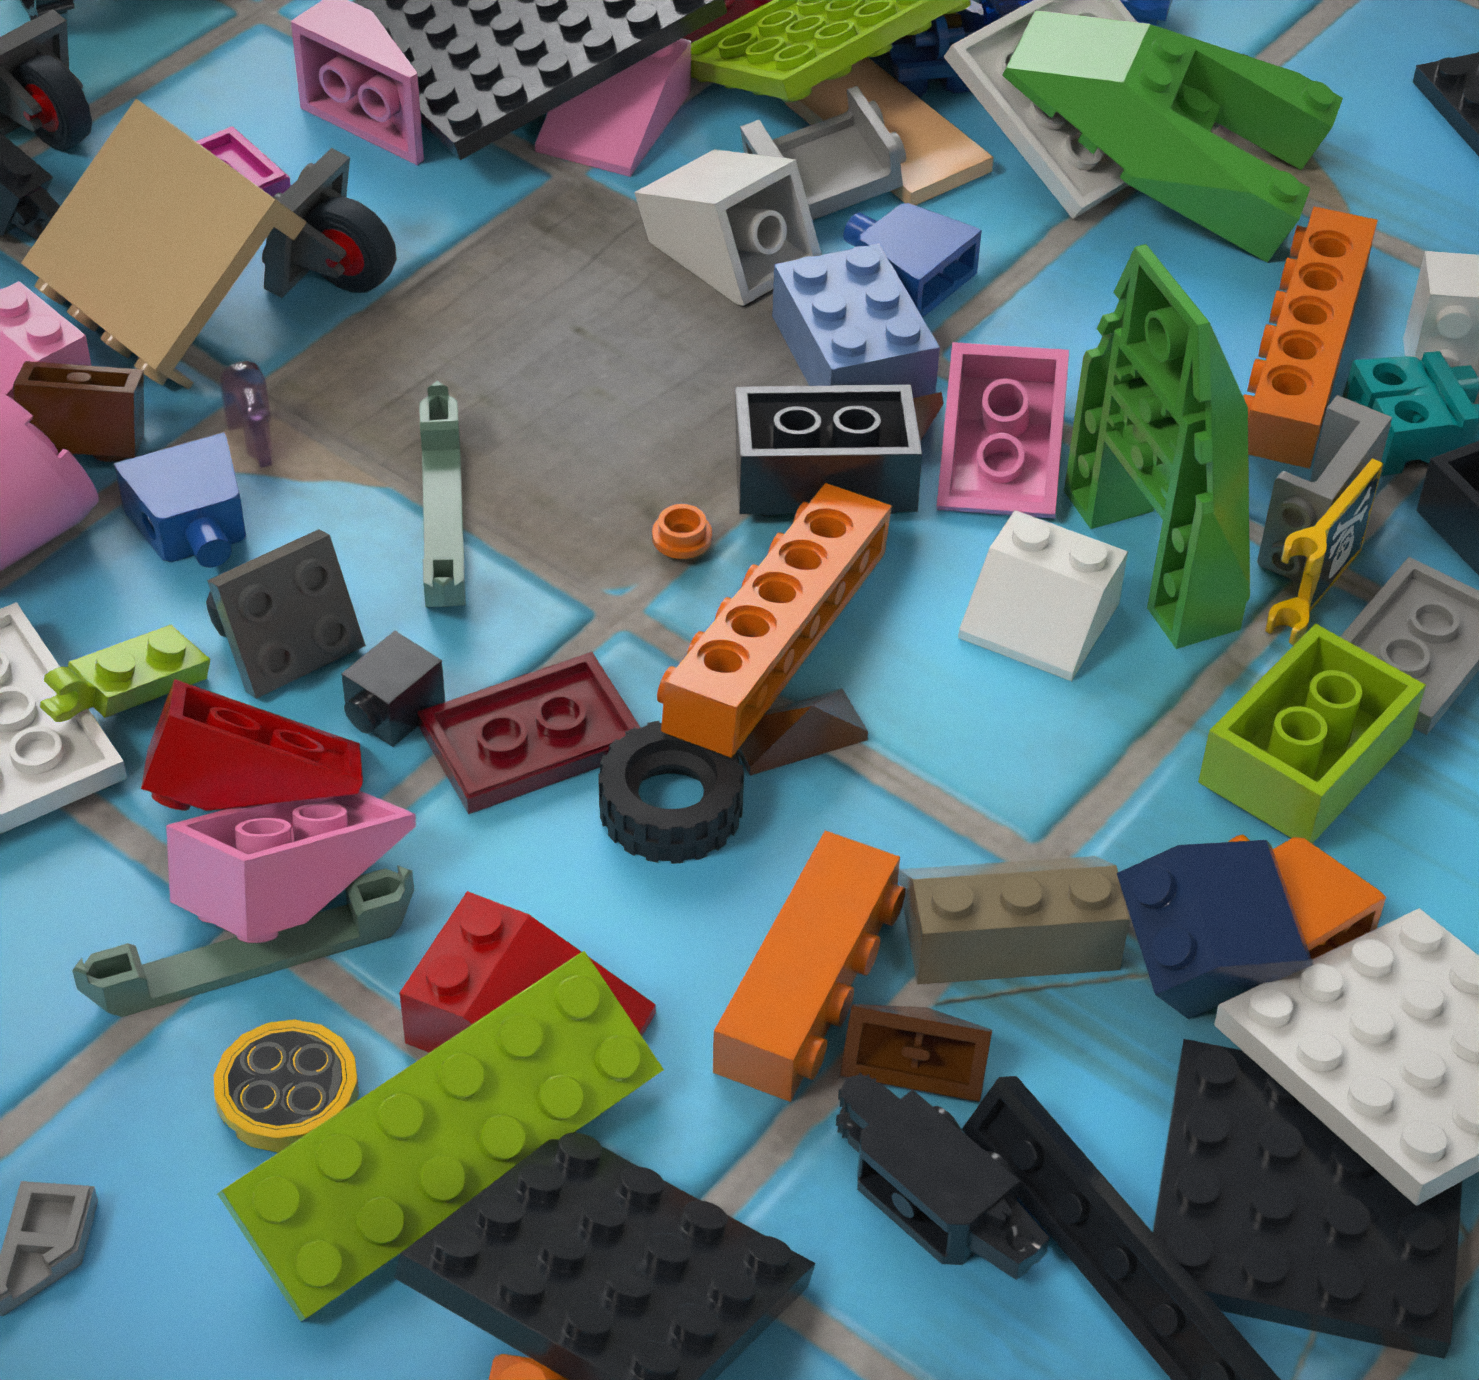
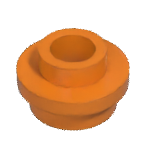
(682, 532)

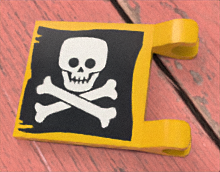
(1328, 549)

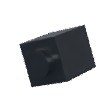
(390, 688)

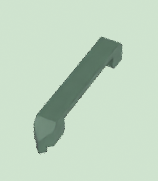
(442, 499)
(125, 986)

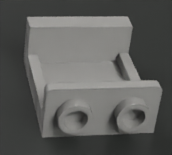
(839, 157)
(1346, 445)

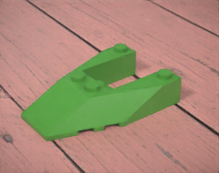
(1152, 109)
(1168, 434)

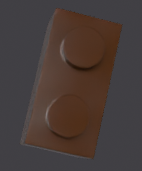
(85, 407)

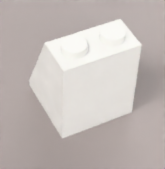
(731, 220)

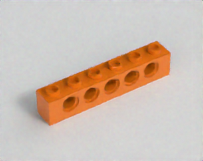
(1309, 335)
(773, 620)

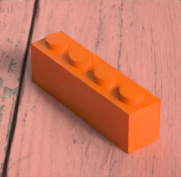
(807, 967)

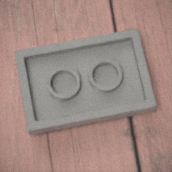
(1425, 629)

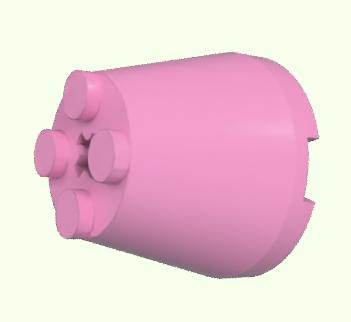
(38, 487)

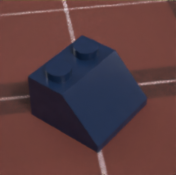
(1213, 922)

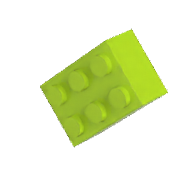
(1311, 734)

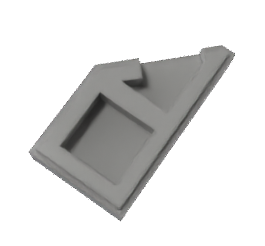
(44, 1238)

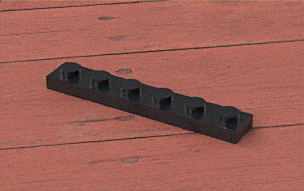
(1111, 1242)

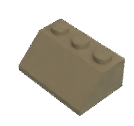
(1014, 919)

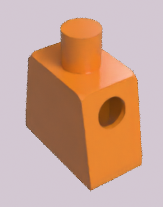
(1326, 896)

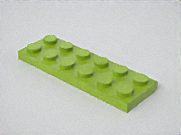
(438, 1134)

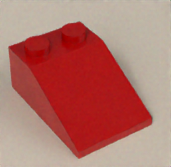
(236, 755)
(482, 962)

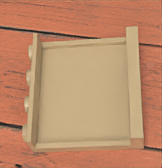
(153, 241)

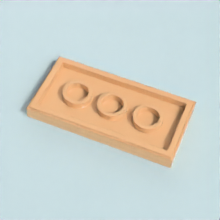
(935, 150)

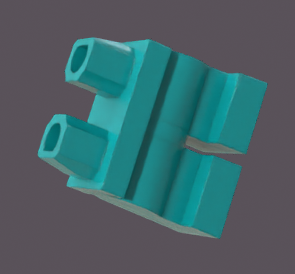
(1426, 403)

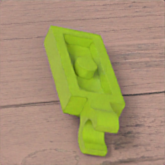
(124, 674)

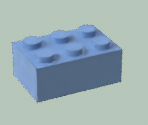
(853, 322)

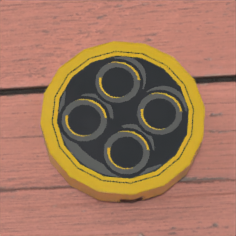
(283, 1082)

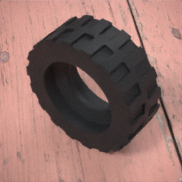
(662, 832)

